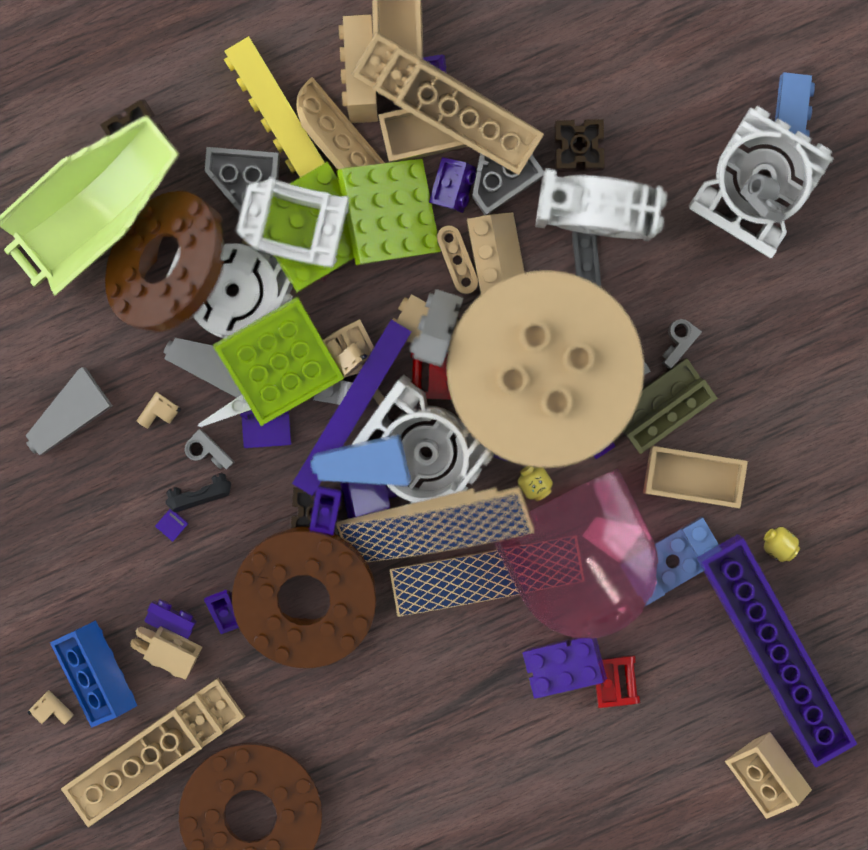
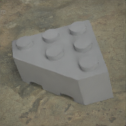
(236, 169)
(498, 185)
(436, 327)

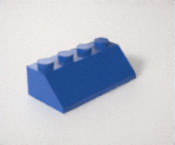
(93, 674)

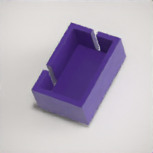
(564, 667)

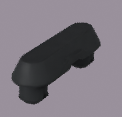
(179, 502)

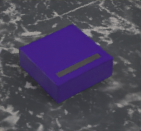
(171, 525)

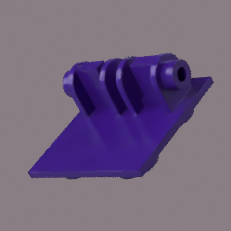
(270, 434)

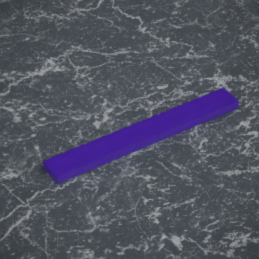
(355, 400)

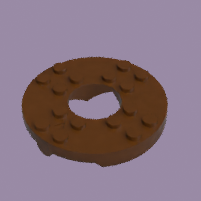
(192, 280)
(297, 640)
(250, 768)

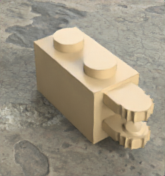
(167, 650)

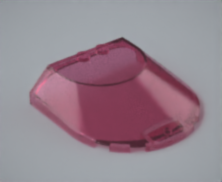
(586, 561)

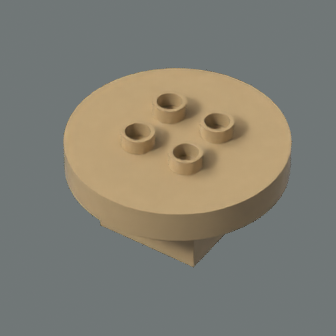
(545, 369)

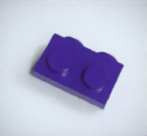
(163, 615)

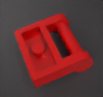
(438, 379)
(609, 692)

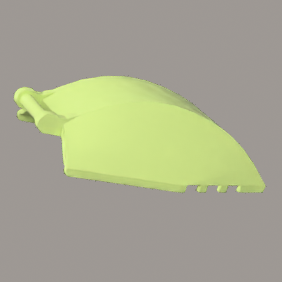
(86, 203)

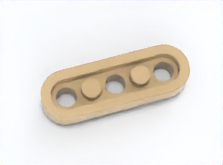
(453, 249)

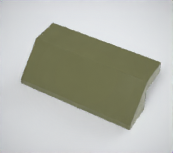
(667, 405)

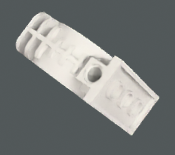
(754, 130)
(600, 206)
(240, 272)
(437, 437)

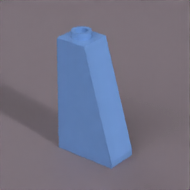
(365, 462)

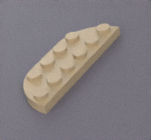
(332, 129)

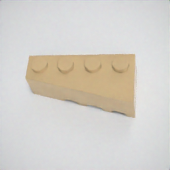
(360, 97)

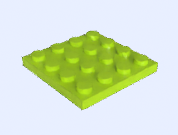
(389, 211)
(296, 226)
(278, 361)

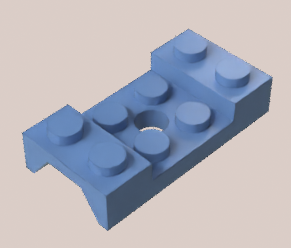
(687, 545)

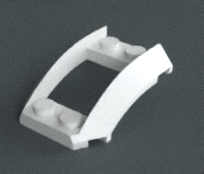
(328, 228)

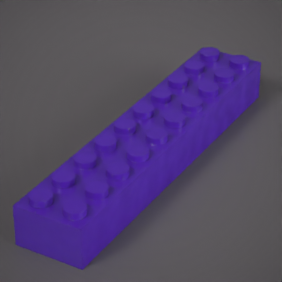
(776, 650)

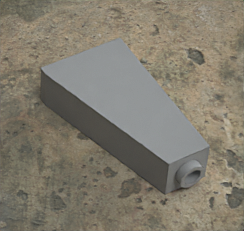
(202, 362)
(69, 412)

